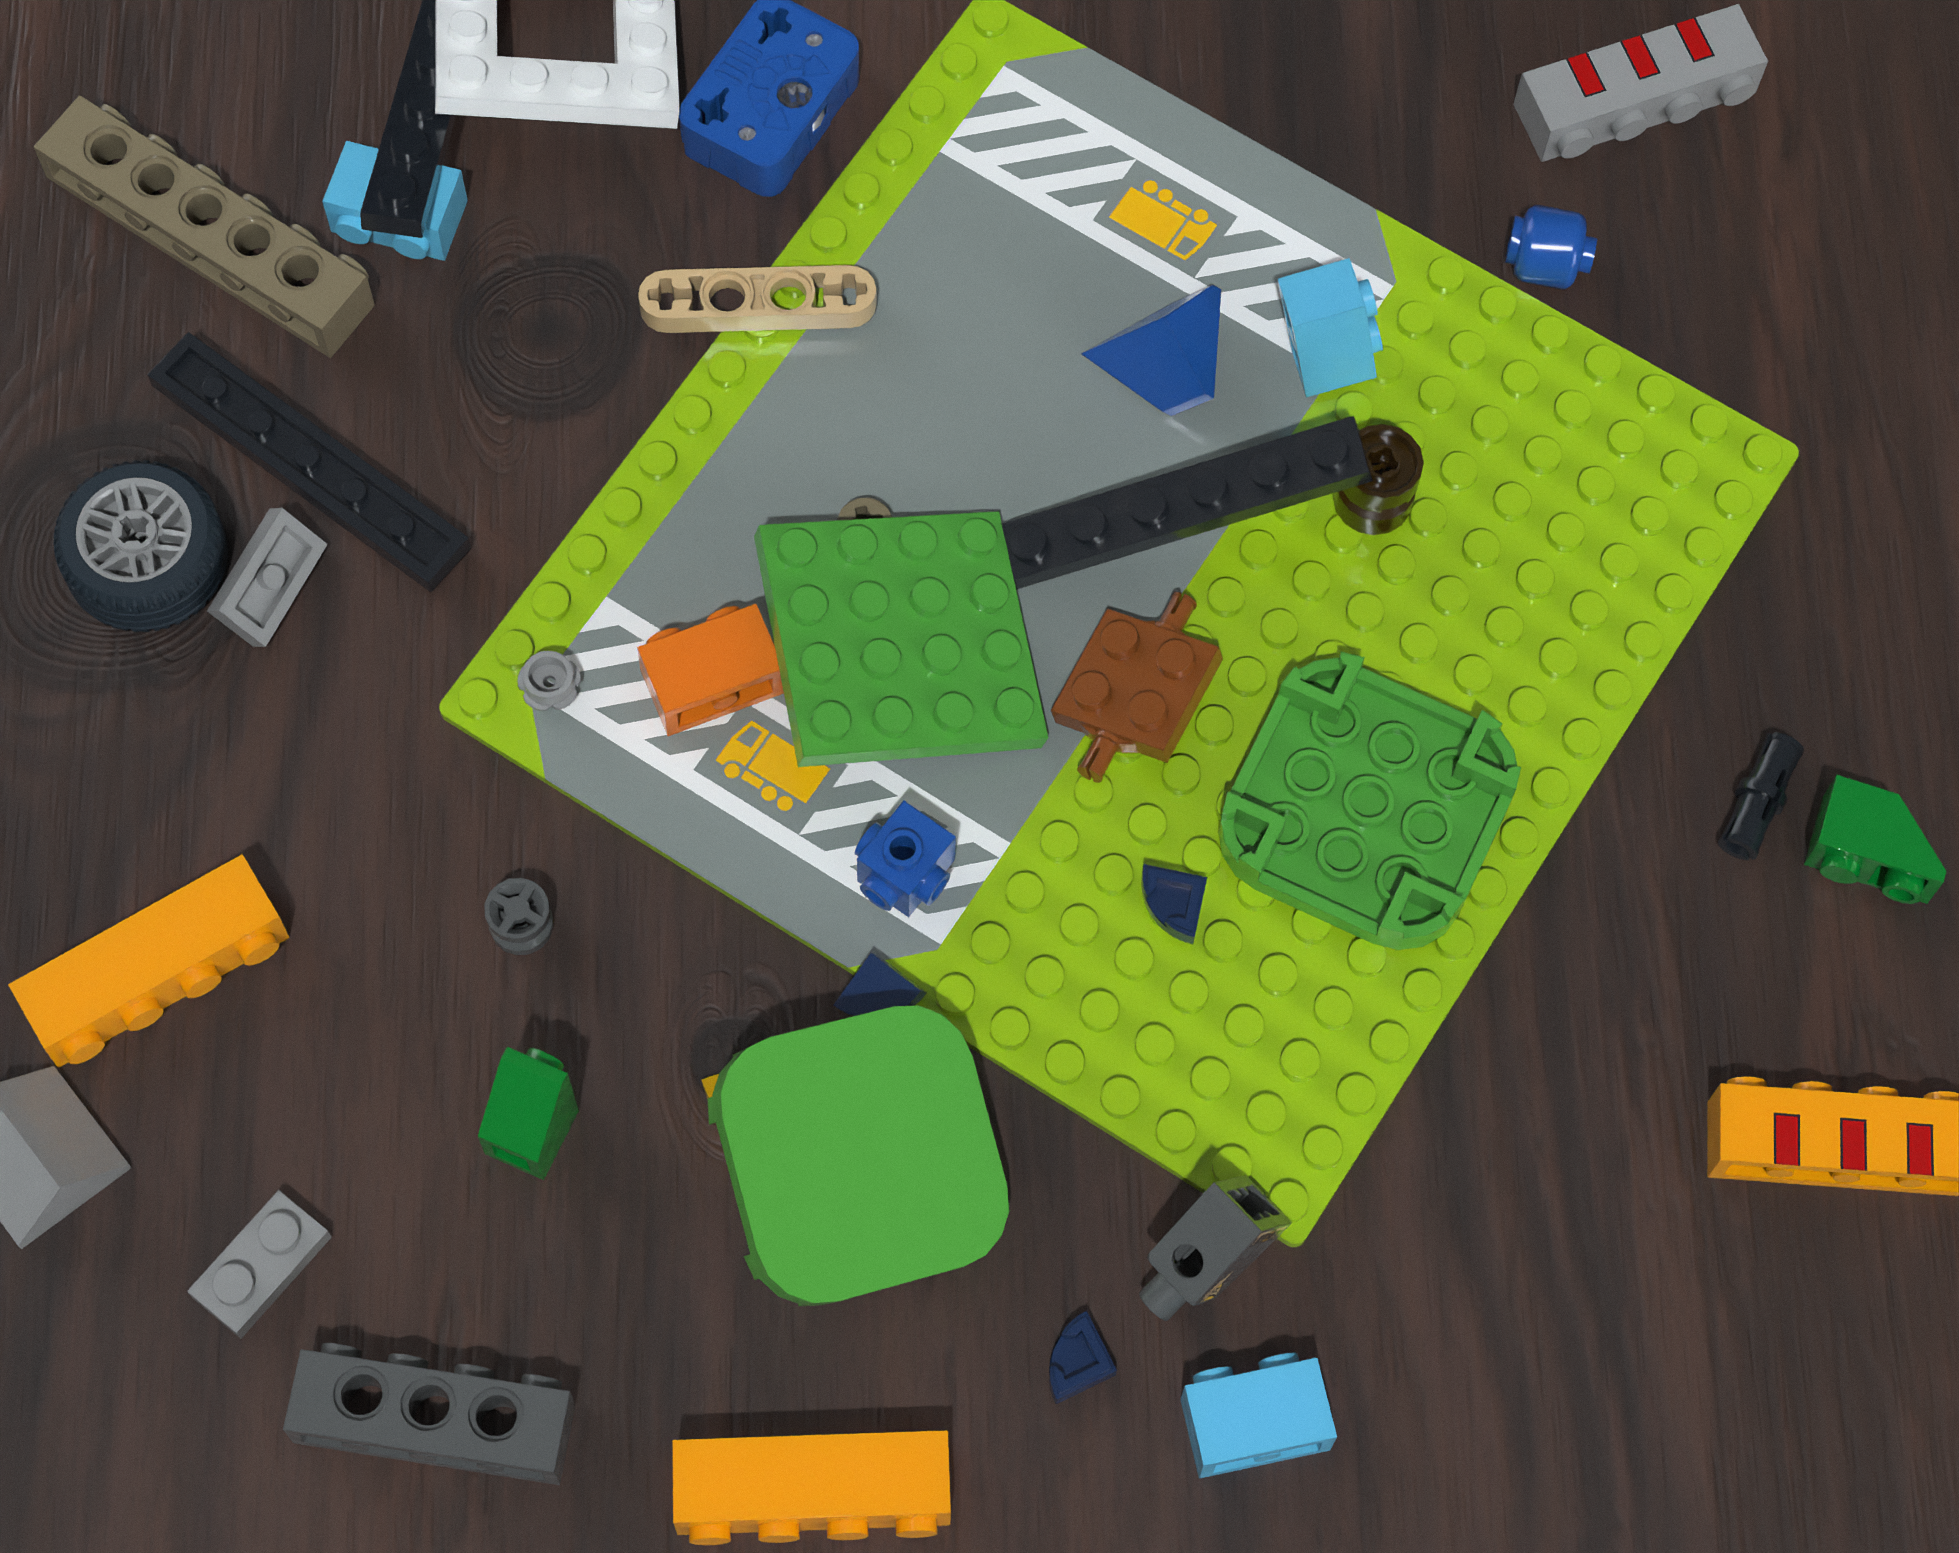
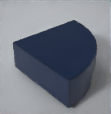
(1173, 900)
(878, 987)
(1078, 1360)

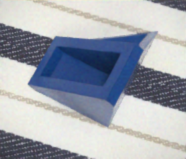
(1168, 354)

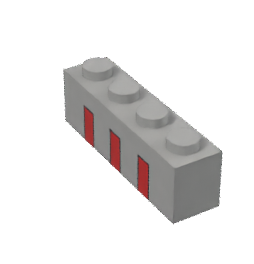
(1640, 83)

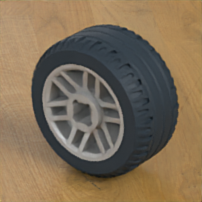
(140, 546)

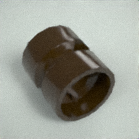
(1396, 473)

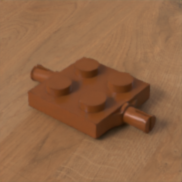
(1136, 686)

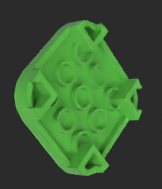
(1368, 803)
(860, 1154)

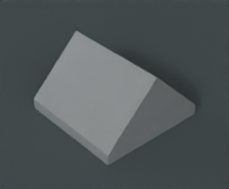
(49, 1154)

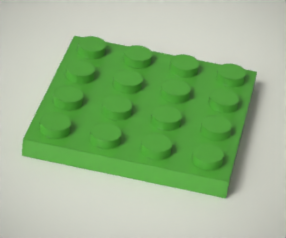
(899, 638)

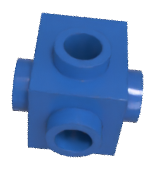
(904, 860)

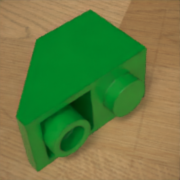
(1875, 841)
(528, 1111)

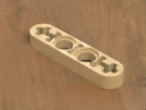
(757, 287)

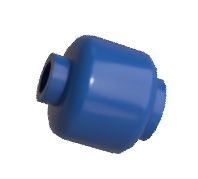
(1550, 247)

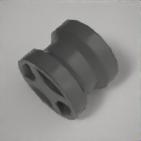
(514, 903)

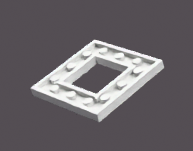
(631, 92)

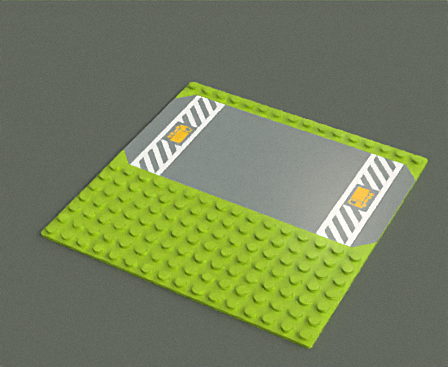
(1009, 226)

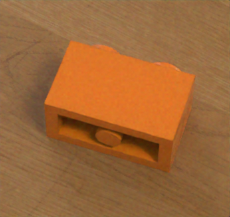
(710, 668)

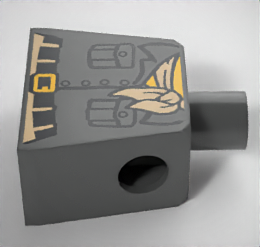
(1229, 1228)

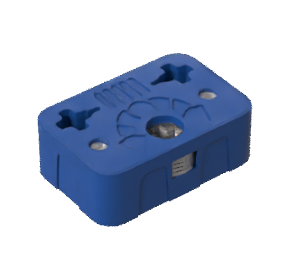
(769, 95)

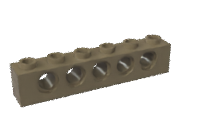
(318, 313)

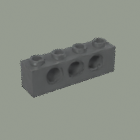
(529, 1451)

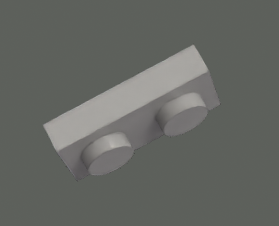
(267, 577)
(259, 1264)

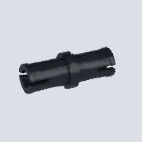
(1761, 796)

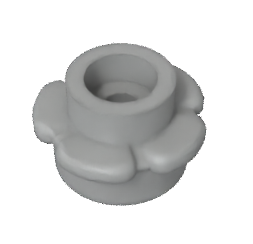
(544, 666)

